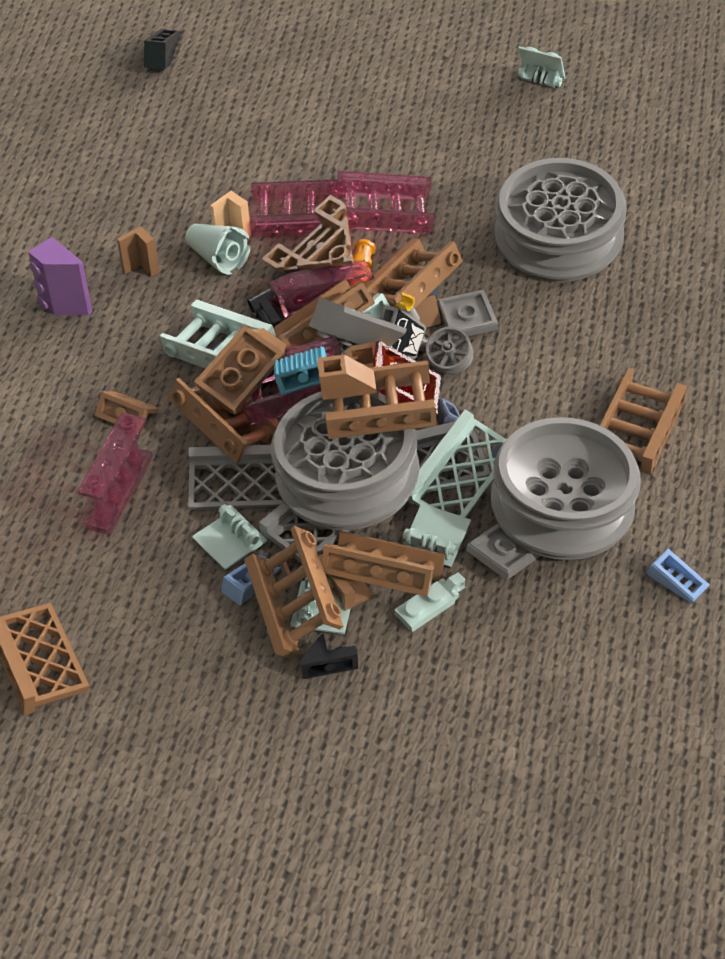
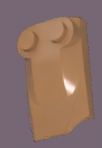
(240, 368)

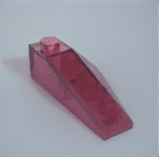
(304, 286)

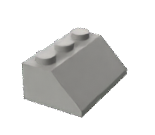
(352, 325)

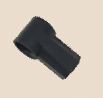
(266, 307)

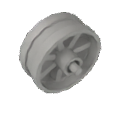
(449, 350)

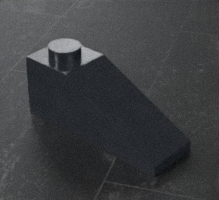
(160, 49)

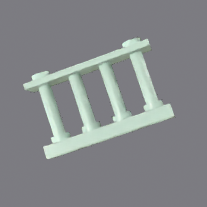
(219, 321)

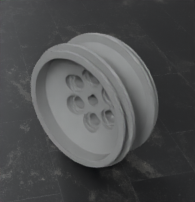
(560, 219)
(344, 479)
(564, 488)

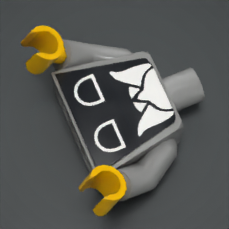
(407, 317)

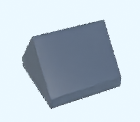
(446, 412)

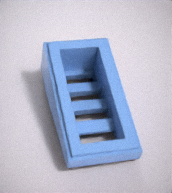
(665, 578)
(236, 588)

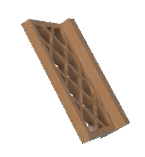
(16, 668)

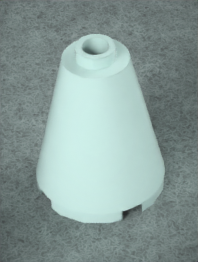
(219, 245)

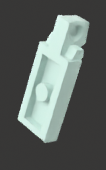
(422, 609)

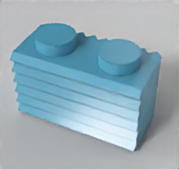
(298, 371)

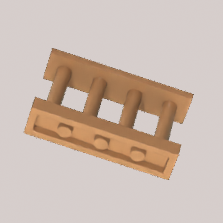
(408, 262)
(296, 329)
(391, 416)
(664, 418)
(216, 428)
(383, 563)
(269, 593)

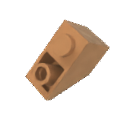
(344, 377)

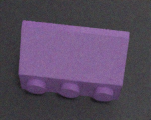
(59, 279)

